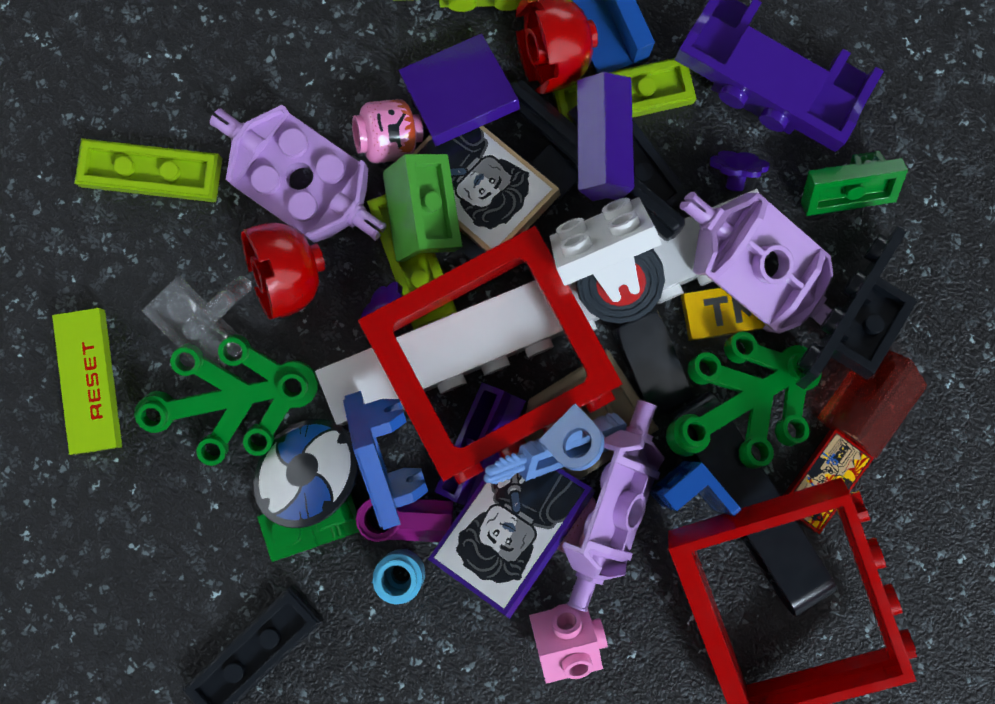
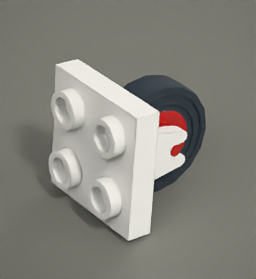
(612, 261)

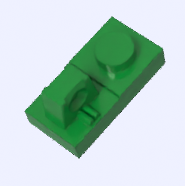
(862, 183)
(289, 541)

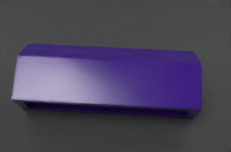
(605, 136)
(489, 411)

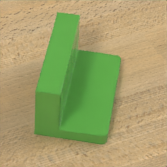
(421, 205)

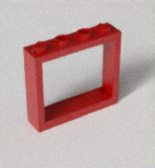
(822, 683)

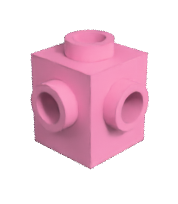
(568, 642)

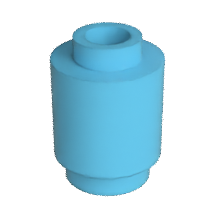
(391, 589)

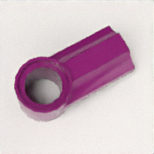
(420, 521)

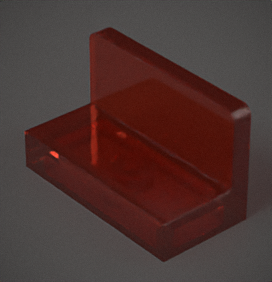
(874, 407)

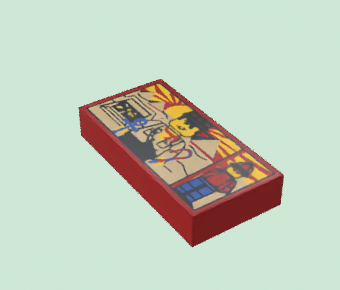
(831, 460)

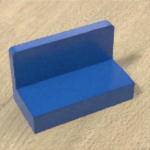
(621, 31)
(686, 482)

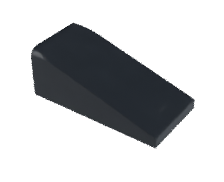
(653, 361)

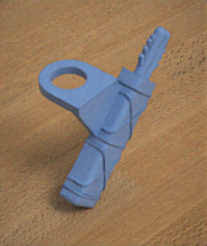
(569, 443)

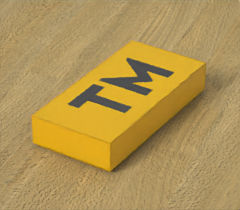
(716, 314)

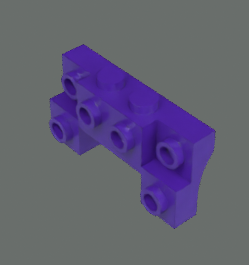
(774, 80)

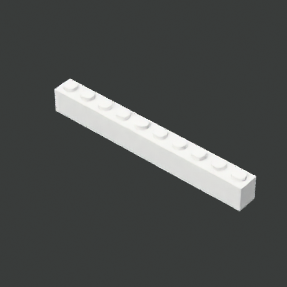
(488, 334)

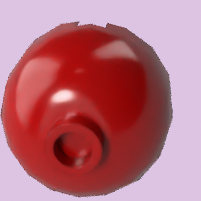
(555, 43)
(282, 267)

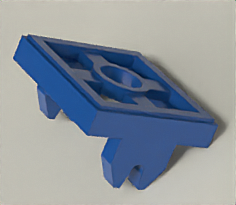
(385, 489)

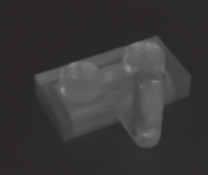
(190, 320)

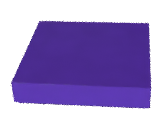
(459, 89)

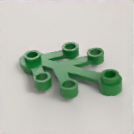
(234, 395)
(754, 395)

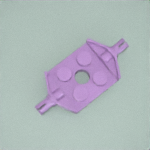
(275, 146)
(733, 254)
(619, 508)

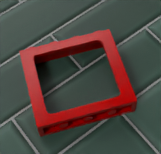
(465, 461)

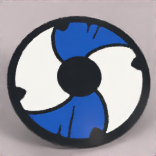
(306, 473)

